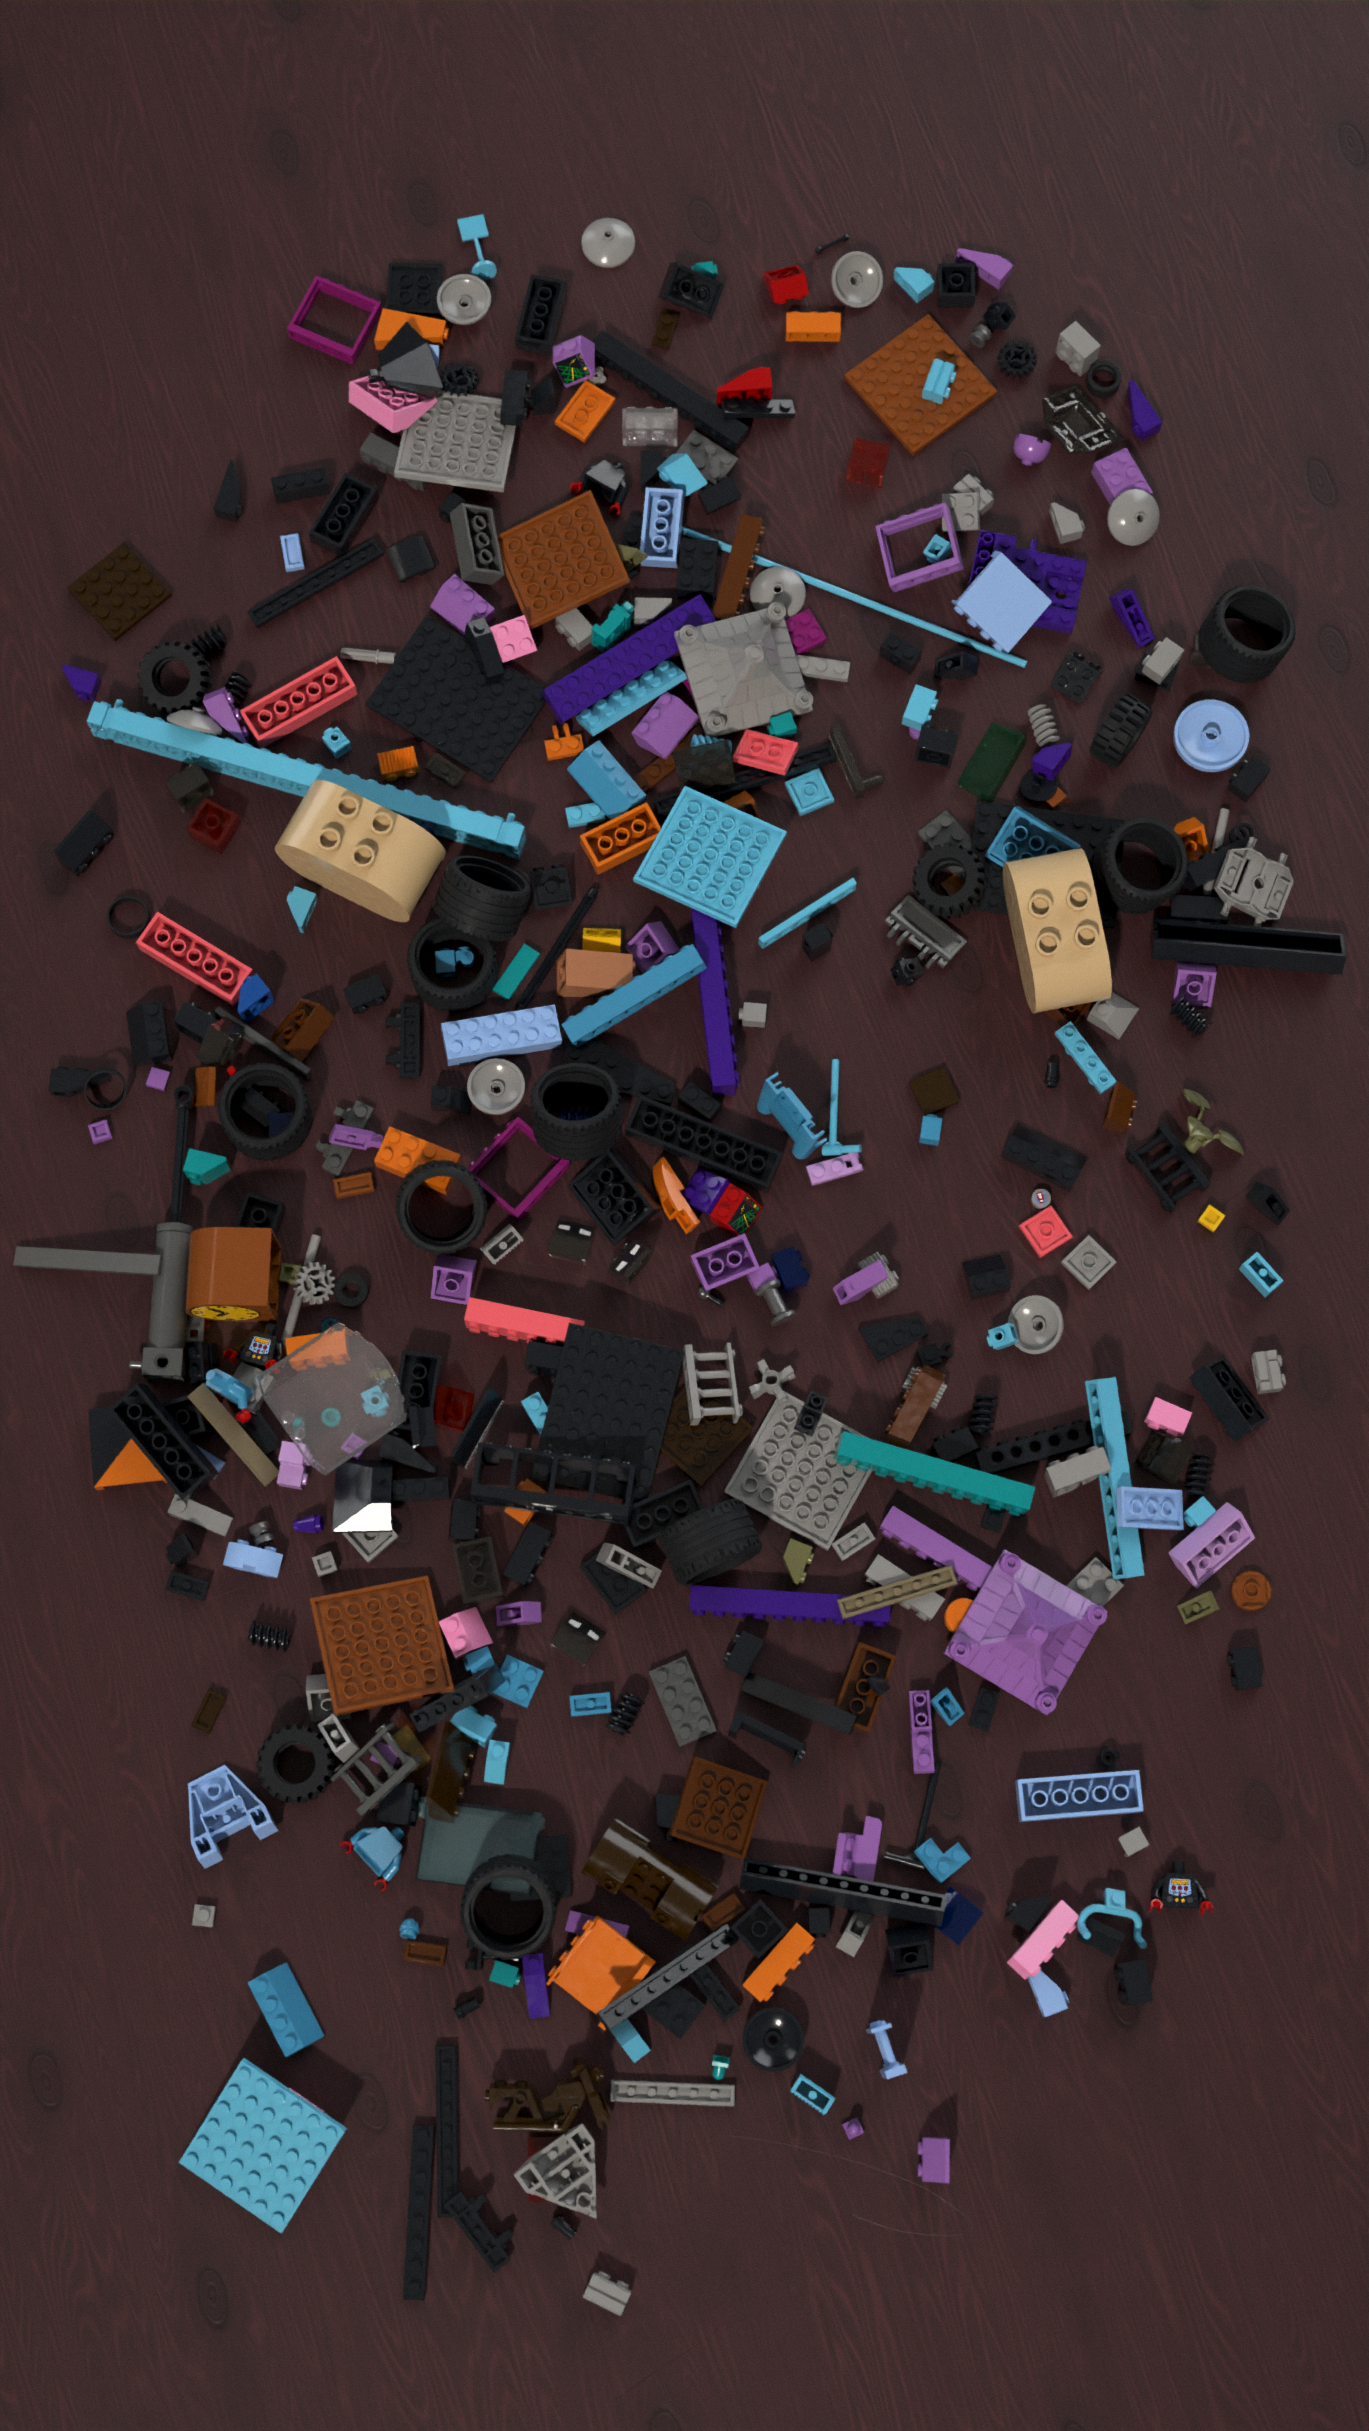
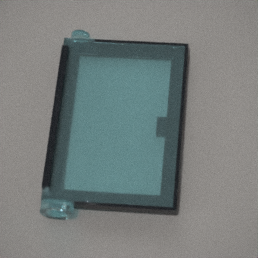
(455, 1849)

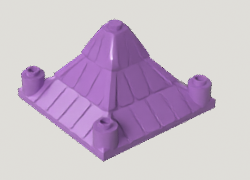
(1025, 1632)

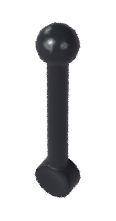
(818, 250)

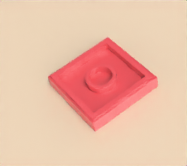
(1045, 1231)

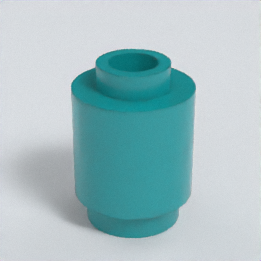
(706, 268)

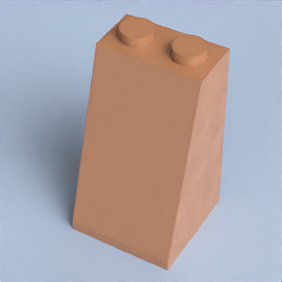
(592, 972)

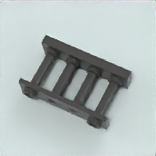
(395, 1776)

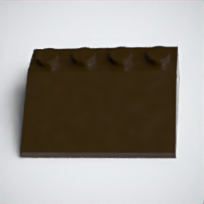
(449, 1774)

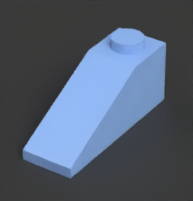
(1048, 1994)

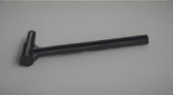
(911, 1859)

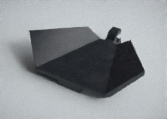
(408, 365)

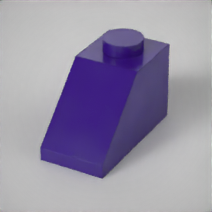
(83, 682)
(1051, 760)

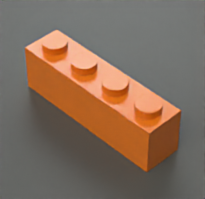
(778, 1962)

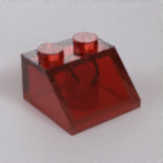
(452, 1408)

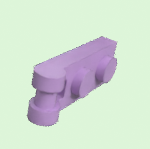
(833, 1168)

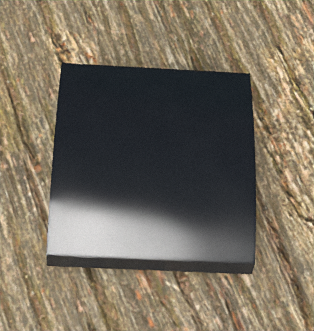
(411, 558)

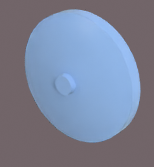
(1211, 735)

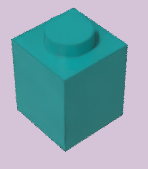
(782, 726)
(505, 1974)

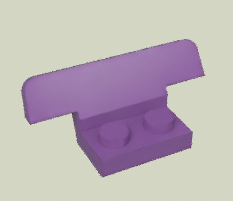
(858, 1853)

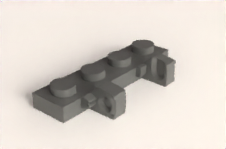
(338, 1155)

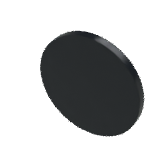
(1037, 788)

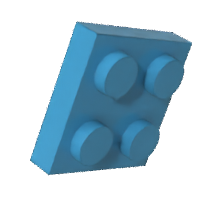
(520, 1681)

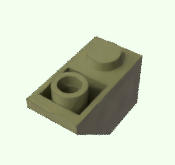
(795, 1560)

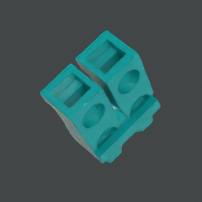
(613, 629)

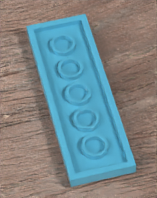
(630, 697)

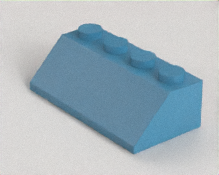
(606, 781)
(286, 2009)

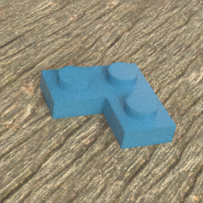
(941, 1864)

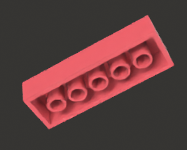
(298, 702)
(194, 958)
(516, 1322)

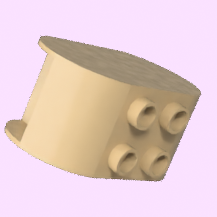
(360, 850)
(1057, 930)

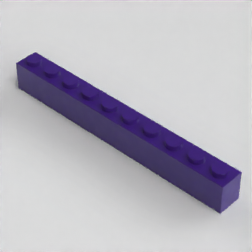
(778, 1605)

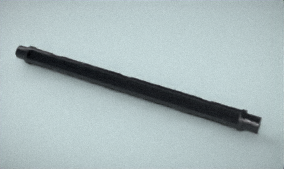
(557, 948)

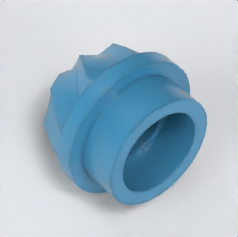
(409, 1929)

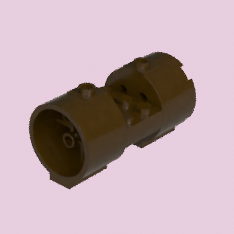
(671, 1892)

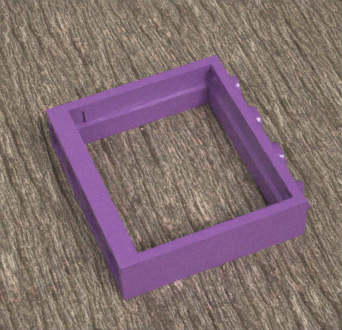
(926, 573)

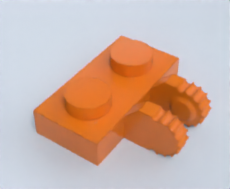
(565, 746)

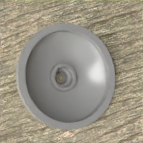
(611, 250)
(867, 279)
(460, 291)
(1124, 513)
(791, 594)
(195, 720)
(491, 1075)
(1026, 1318)

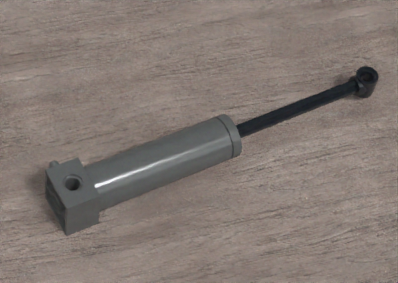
(169, 1289)

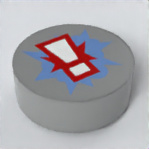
(1040, 1198)

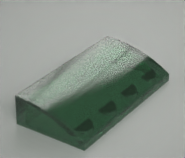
(992, 762)

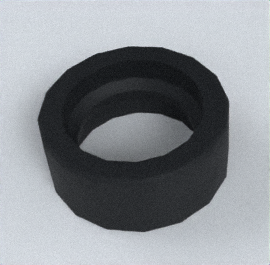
(1103, 392)

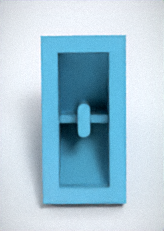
(630, 2040)

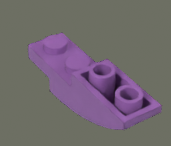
(921, 1732)

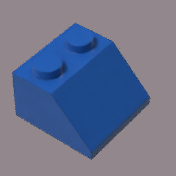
(253, 998)

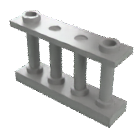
(695, 1394)

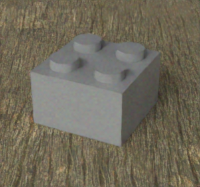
(1077, 348)

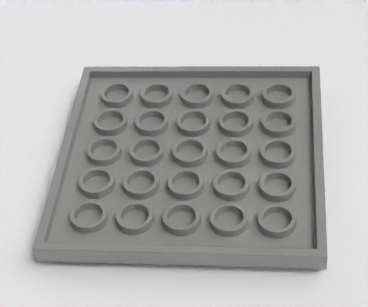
(458, 444)
(795, 1475)

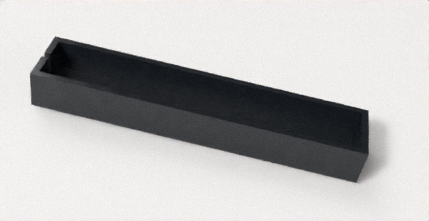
(1247, 946)

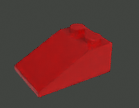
(750, 385)

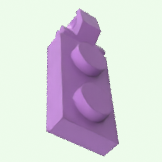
(355, 1137)

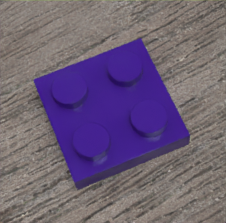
(705, 1191)

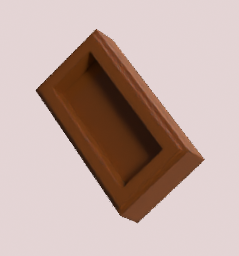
(353, 1185)

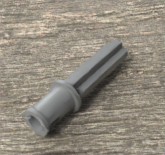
(368, 655)

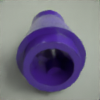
(309, 1524)

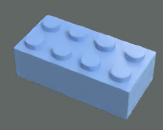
(662, 527)

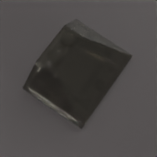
(1078, 421)

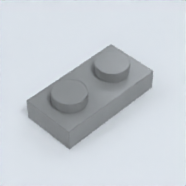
(853, 1542)

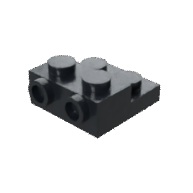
(550, 887)

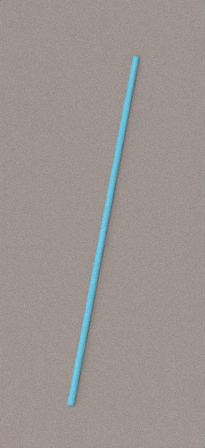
(872, 604)

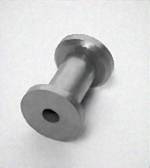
(775, 1302)

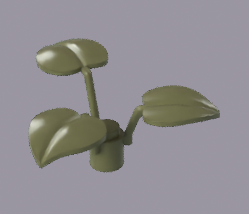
(1199, 1132)

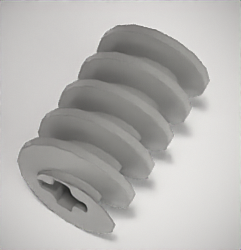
(1042, 725)

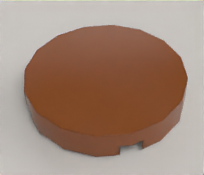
(1250, 1590)

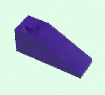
(1143, 417)
(1132, 617)
(536, 1985)

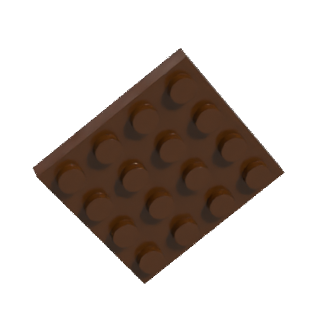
(718, 1808)

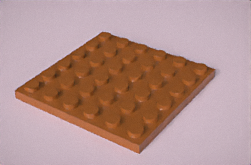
(895, 378)
(561, 560)
(381, 1645)

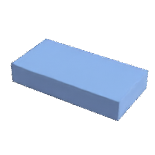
(292, 552)

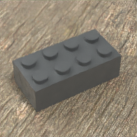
(477, 544)

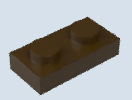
(665, 330)

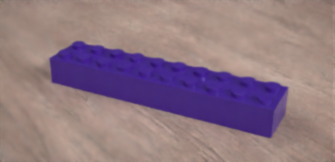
(623, 661)
(715, 1005)

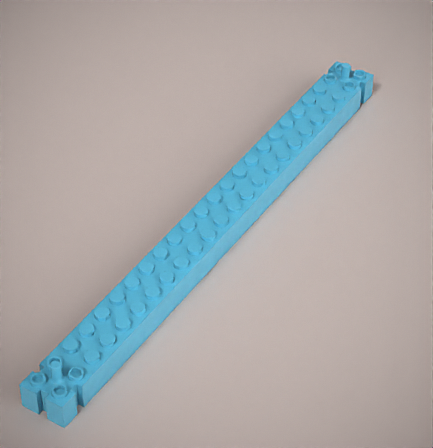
(296, 776)

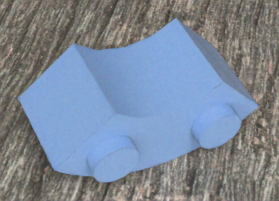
(253, 1559)

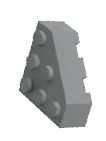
(1083, 1468)

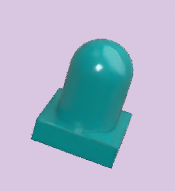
(720, 2064)

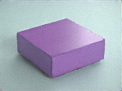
(158, 1079)
(100, 1131)

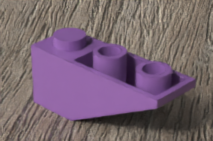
(221, 710)
(860, 1283)

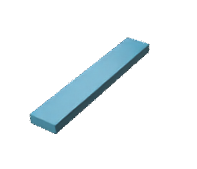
(807, 913)

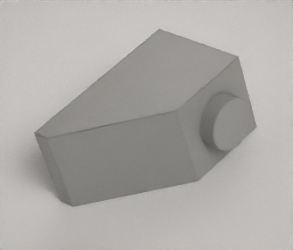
(1066, 523)
(650, 610)
(855, 1932)

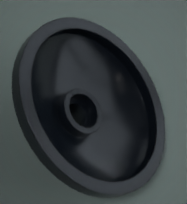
(787, 2047)

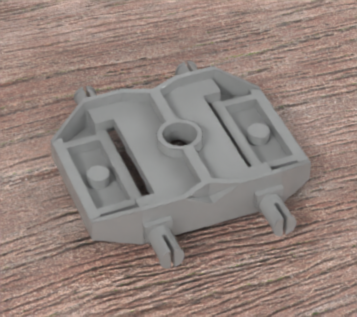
(1260, 903)

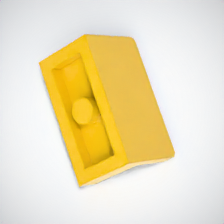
(602, 940)

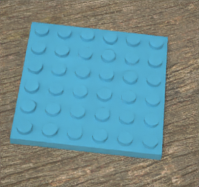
(710, 856)
(262, 2145)

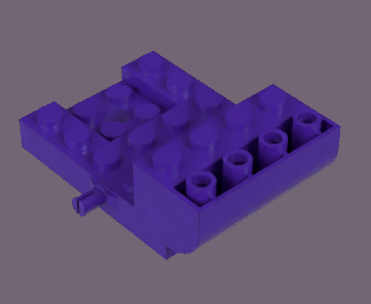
(1047, 571)

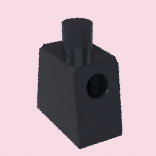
(666, 1811)

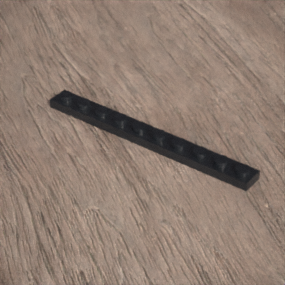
(755, 777)

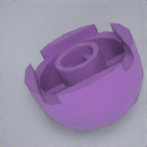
(1030, 449)

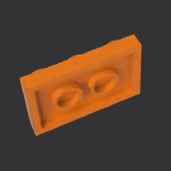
(585, 411)

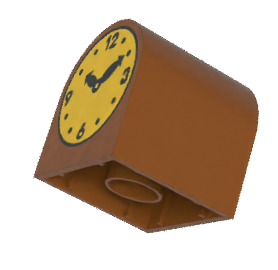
(233, 1274)

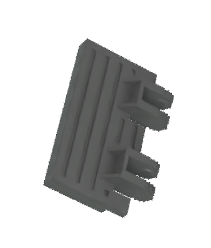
(925, 930)

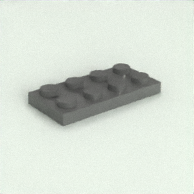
(946, 830)
(682, 1701)

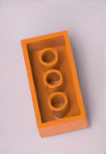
(620, 838)
(404, 1152)

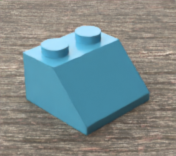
(681, 474)
(475, 1726)

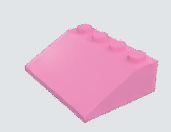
(388, 405)

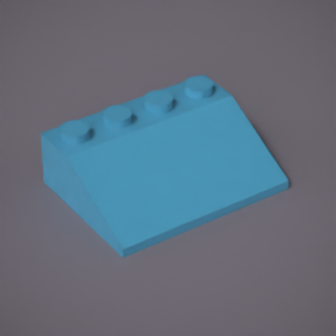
(1026, 837)

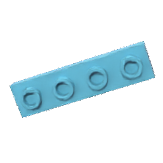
(1085, 1057)

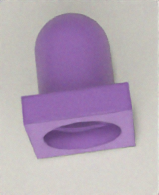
(853, 2128)

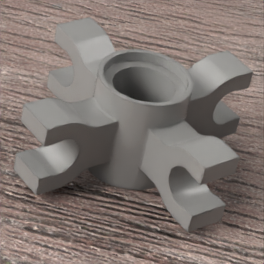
(768, 1375)

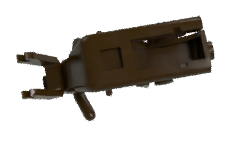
(555, 2111)

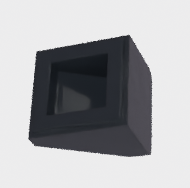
(878, 1684)

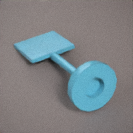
(475, 228)

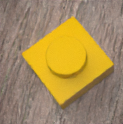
(1211, 1218)

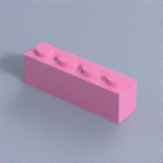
(1043, 1939)

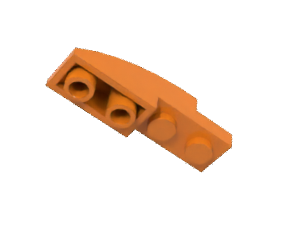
(669, 1193)

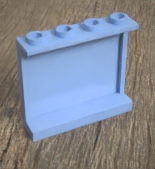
(1002, 603)

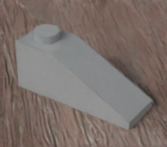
(200, 1515)
(628, 1564)

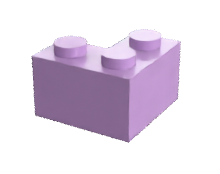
(292, 1467)

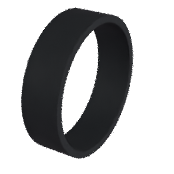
(118, 901)
(104, 1106)

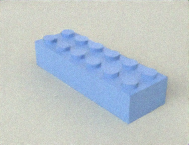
(501, 1035)
(1079, 1796)

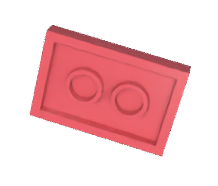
(765, 752)

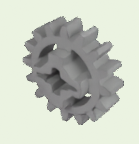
(306, 1285)

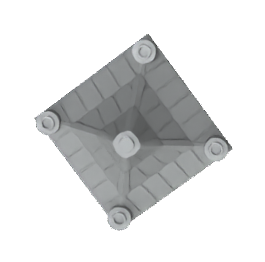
(743, 671)

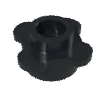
(1105, 1751)

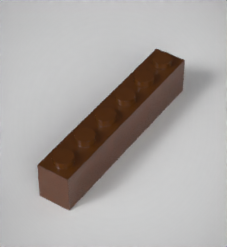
(739, 567)

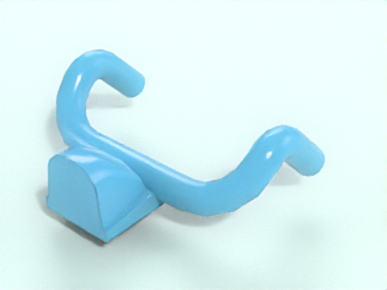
(1114, 1905)

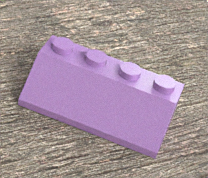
(1212, 1544)

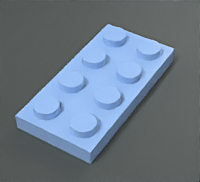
(1149, 1508)

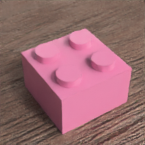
(513, 638)

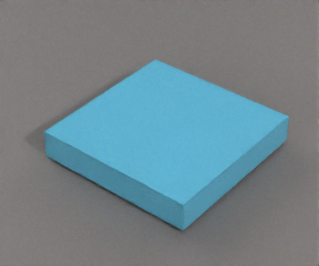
(809, 792)

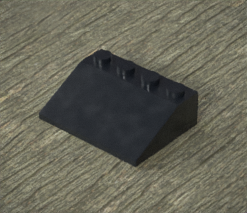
(615, 1196)

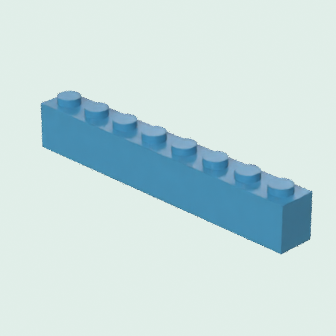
(634, 995)

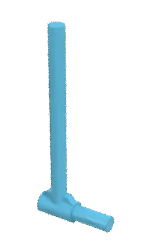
(833, 1147)

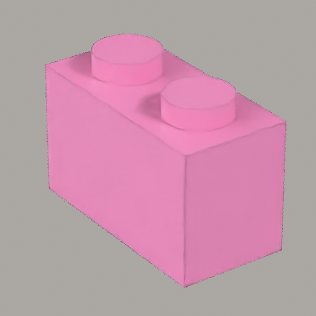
(1167, 1417)

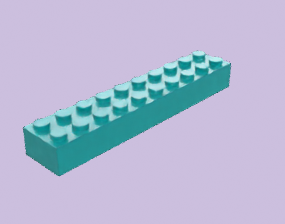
(933, 1473)

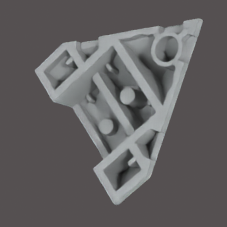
(563, 2171)

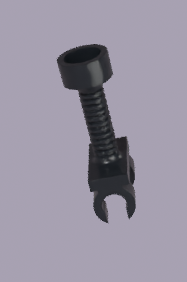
(481, 1956)

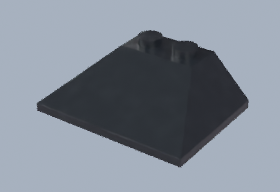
(363, 1496)

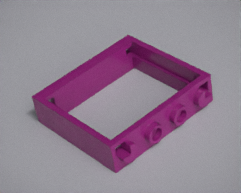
(324, 344)
(544, 1185)

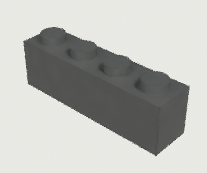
(384, 457)

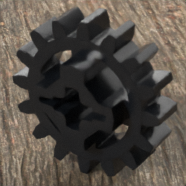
(1017, 359)
(459, 379)

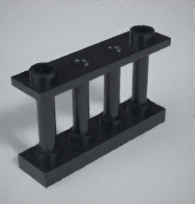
(1186, 1166)

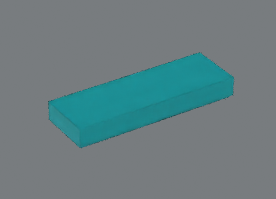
(516, 972)

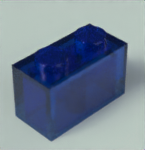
(790, 1269)

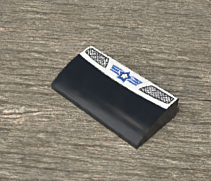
(476, 1429)

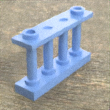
(891, 2066)

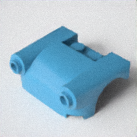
(791, 1116)

